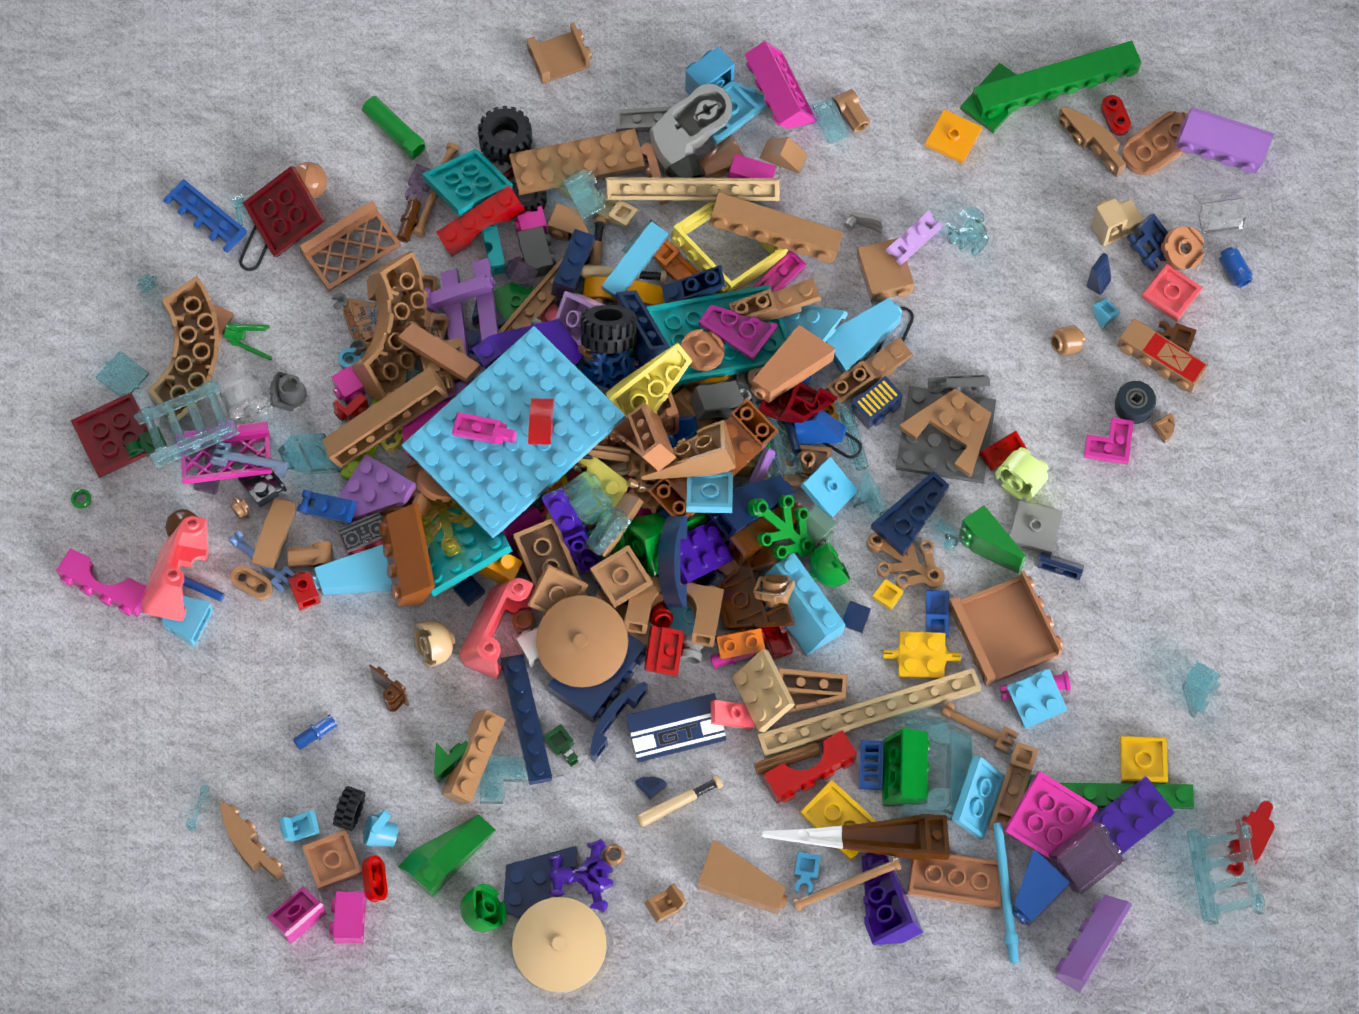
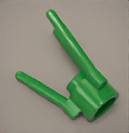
(237, 332)

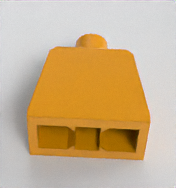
(502, 569)

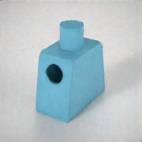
(196, 617)

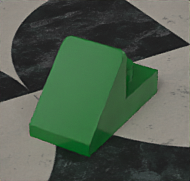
(447, 763)

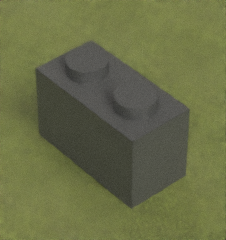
(535, 250)
(715, 400)

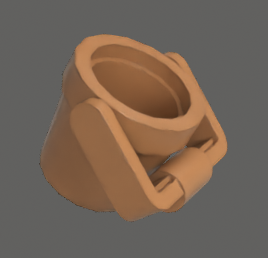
(776, 589)

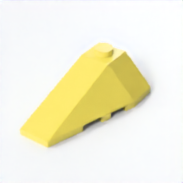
(651, 381)

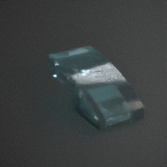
(830, 120)

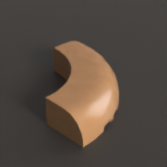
(399, 303)
(194, 344)

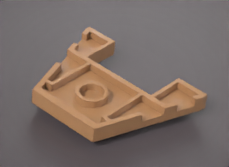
(958, 419)

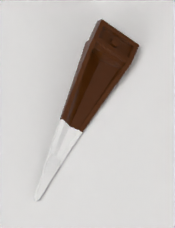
(904, 837)

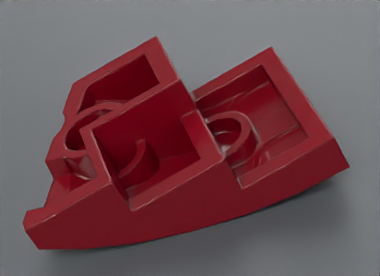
(797, 404)

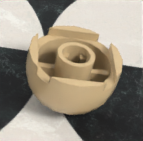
(434, 642)

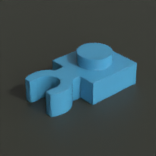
(806, 868)

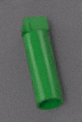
(394, 127)

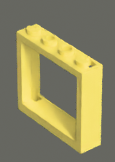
(703, 262)

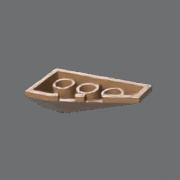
(701, 455)

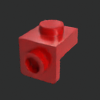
(352, 410)

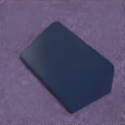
(1060, 566)

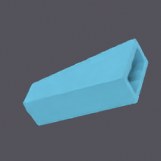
(863, 334)
(355, 574)

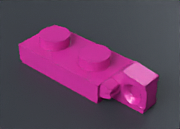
(482, 429)

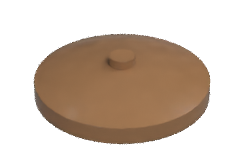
(582, 641)

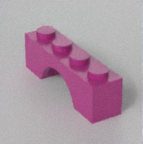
(78, 571)

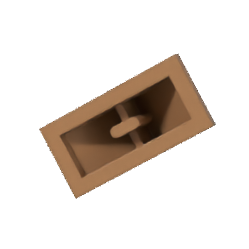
(784, 153)

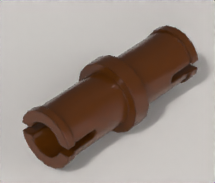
(409, 220)

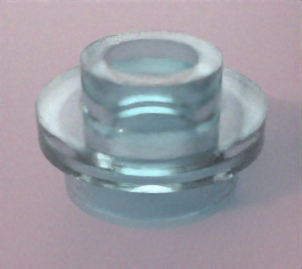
(147, 283)

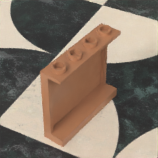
(1006, 629)

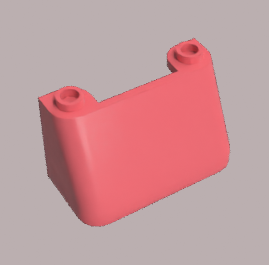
(164, 589)
(480, 648)

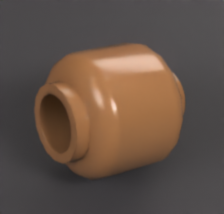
(1067, 340)

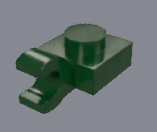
(144, 445)
(560, 742)

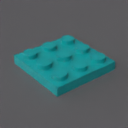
(466, 181)

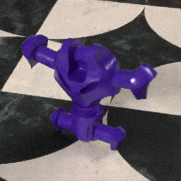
(591, 875)

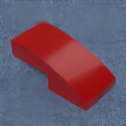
(540, 421)

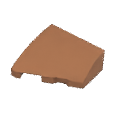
(720, 158)

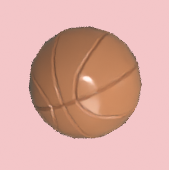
(313, 177)

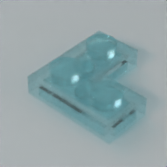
(496, 773)

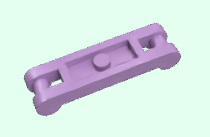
(914, 238)

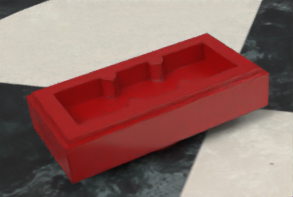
(1001, 450)

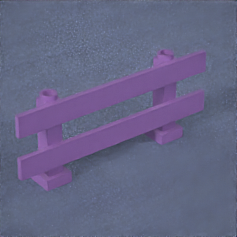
(451, 298)

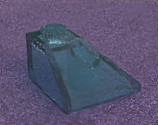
(307, 454)

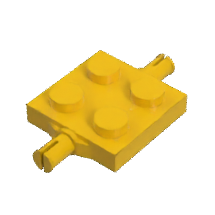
(921, 655)

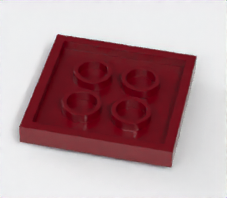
(284, 211)
(107, 432)

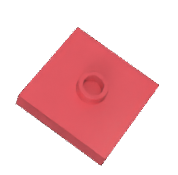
(1171, 292)

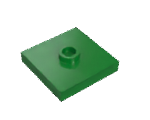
(510, 297)

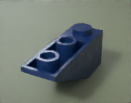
(695, 286)

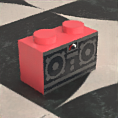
(362, 534)

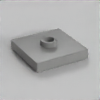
(1035, 527)

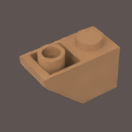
(564, 222)

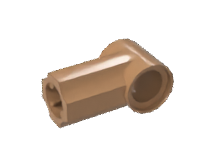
(850, 108)
(310, 556)

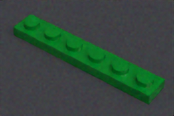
(1102, 794)

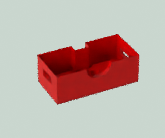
(776, 641)

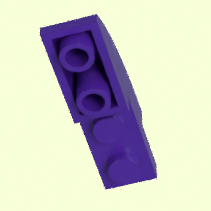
(572, 528)

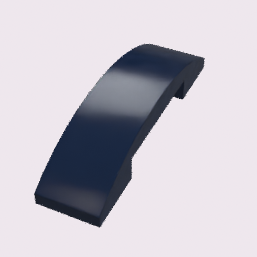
(669, 561)
(631, 697)

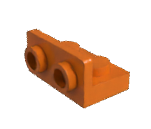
(740, 643)

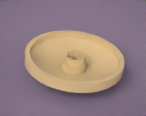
(559, 944)

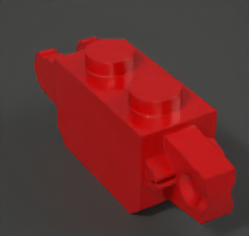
(1261, 832)

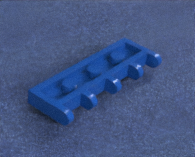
(207, 214)

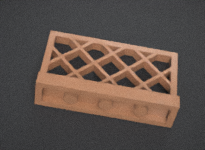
(340, 230)

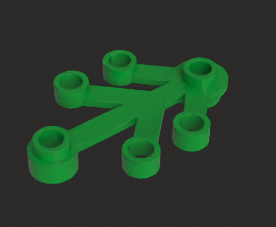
(785, 527)

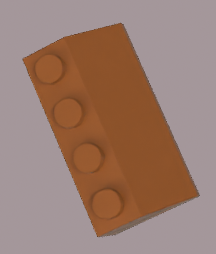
(407, 556)

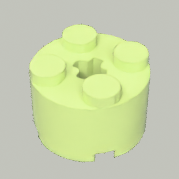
(1022, 474)

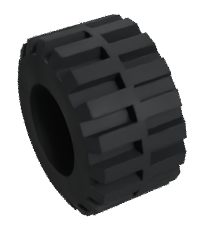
(504, 120)
(608, 329)

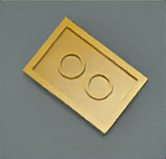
(835, 808)

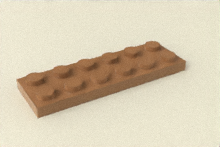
(602, 154)

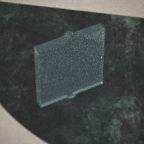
(122, 375)

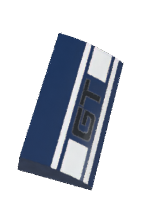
(674, 728)

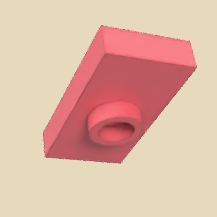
(731, 715)

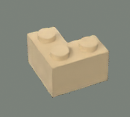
(1115, 220)

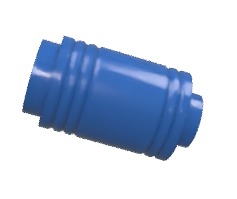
(1236, 267)

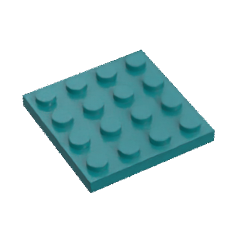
(475, 554)

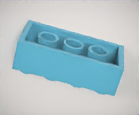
(813, 614)

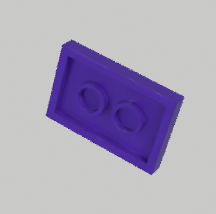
(702, 552)
(1134, 814)

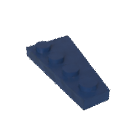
(908, 515)

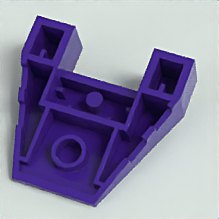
(495, 345)

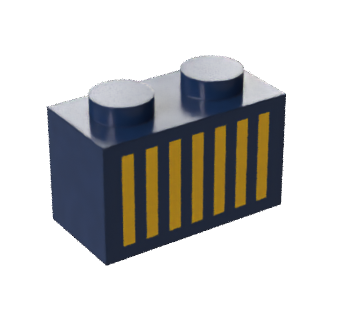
(877, 403)

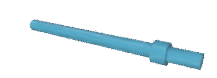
(1011, 938)

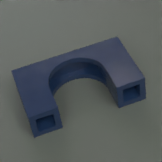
(591, 701)

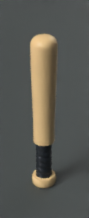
(605, 271)
(672, 804)

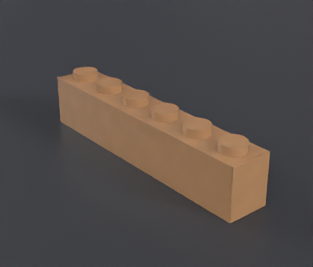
(775, 228)
(385, 417)

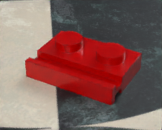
(664, 650)

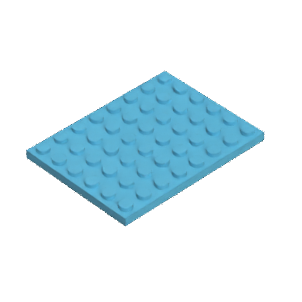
(503, 480)

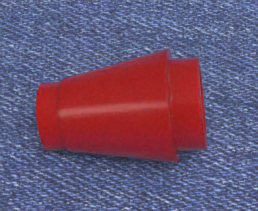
(661, 616)

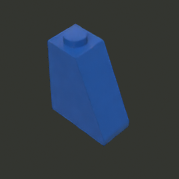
(1038, 889)

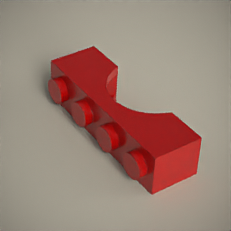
(461, 231)
(785, 781)

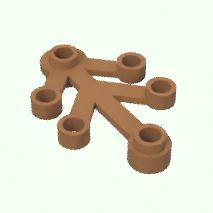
(908, 563)

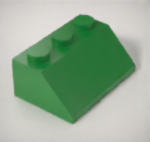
(905, 768)

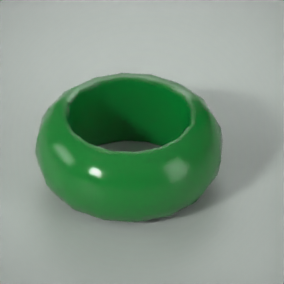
(81, 505)

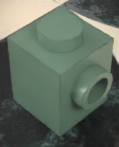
(820, 526)

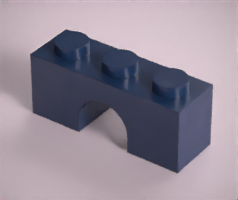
(572, 264)

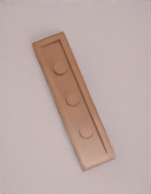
(439, 352)

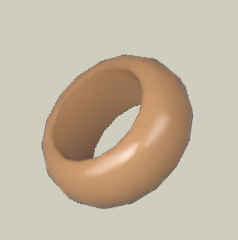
(612, 847)

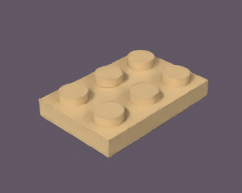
(763, 690)

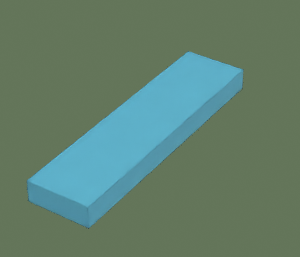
(635, 260)

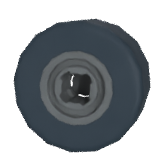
(1131, 409)

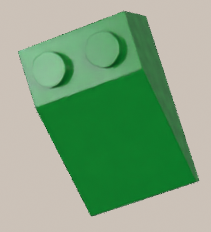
(989, 540)

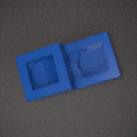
(937, 611)

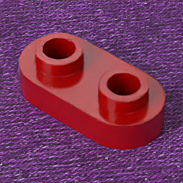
(1115, 113)
(374, 878)

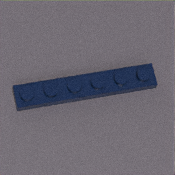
(526, 719)

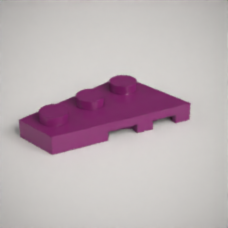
(738, 331)

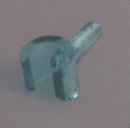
(238, 203)

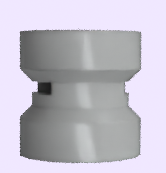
(691, 652)

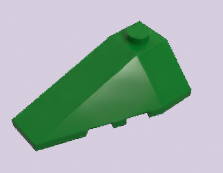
(443, 856)

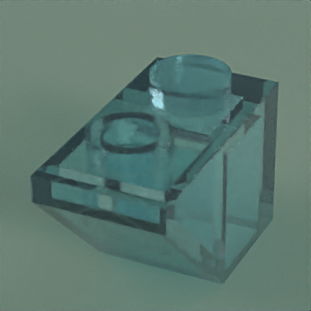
(1198, 685)

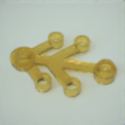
(449, 544)

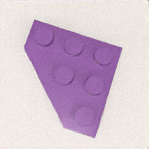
(376, 488)

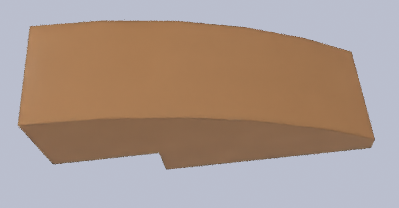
(274, 533)

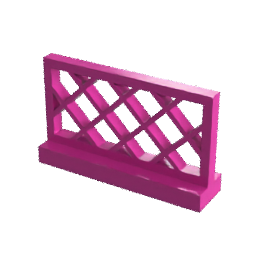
(248, 436)

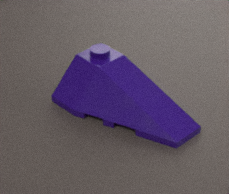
(887, 907)

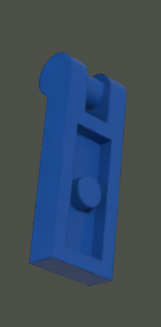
(327, 507)

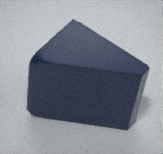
(856, 616)

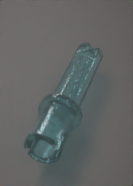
(852, 428)

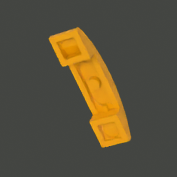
(648, 292)

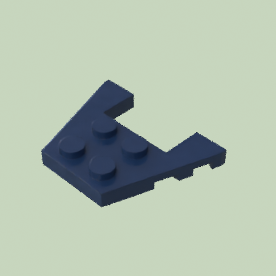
(529, 880)

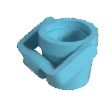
(380, 831)

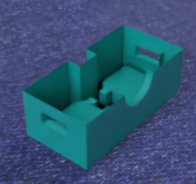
(494, 250)

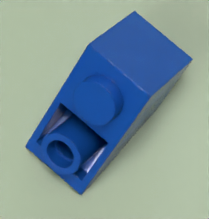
(820, 429)

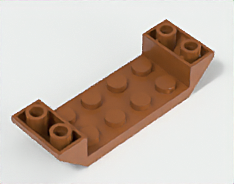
(748, 434)

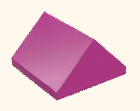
(297, 914)

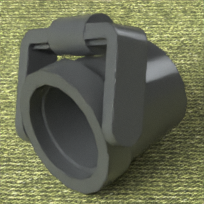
(289, 391)

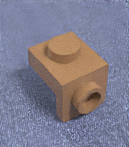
(666, 903)

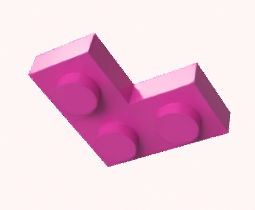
(1111, 449)

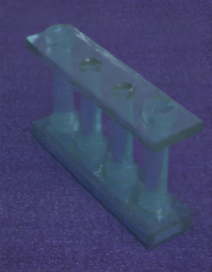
(204, 437)
(1203, 865)

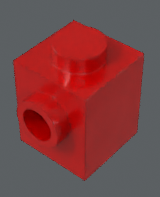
(304, 590)

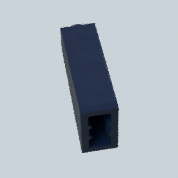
(767, 489)

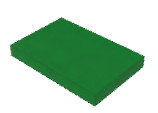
(969, 107)

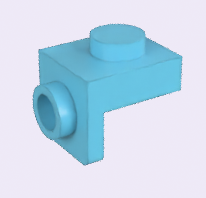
(299, 827)

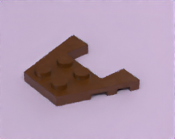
(739, 605)

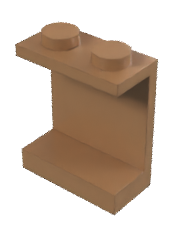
(559, 55)

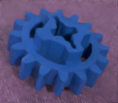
(611, 368)

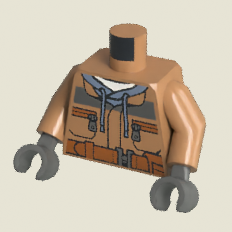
(360, 319)

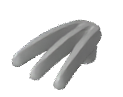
(864, 220)

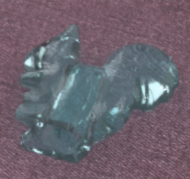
(972, 234)

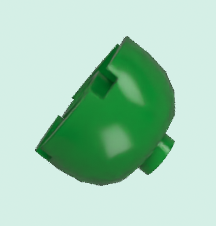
(827, 567)
(482, 909)

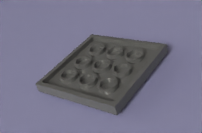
(935, 449)

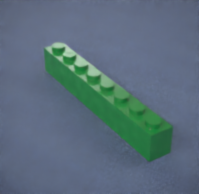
(1056, 79)

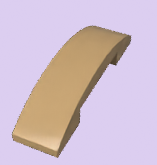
(616, 212)

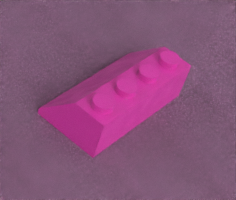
(779, 86)

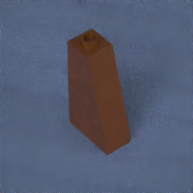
(745, 542)

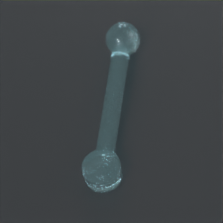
(191, 825)

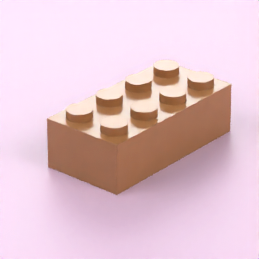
(540, 546)

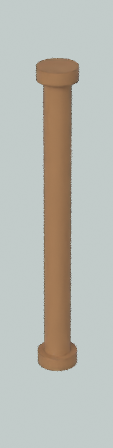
(419, 229)
(848, 883)

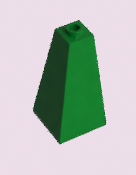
(644, 537)

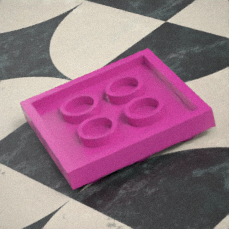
(1048, 815)

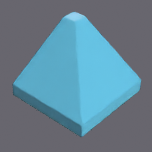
(1105, 312)

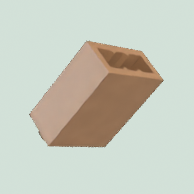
(882, 273)

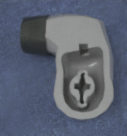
(687, 128)

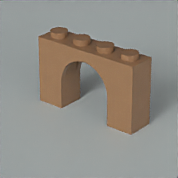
(703, 601)

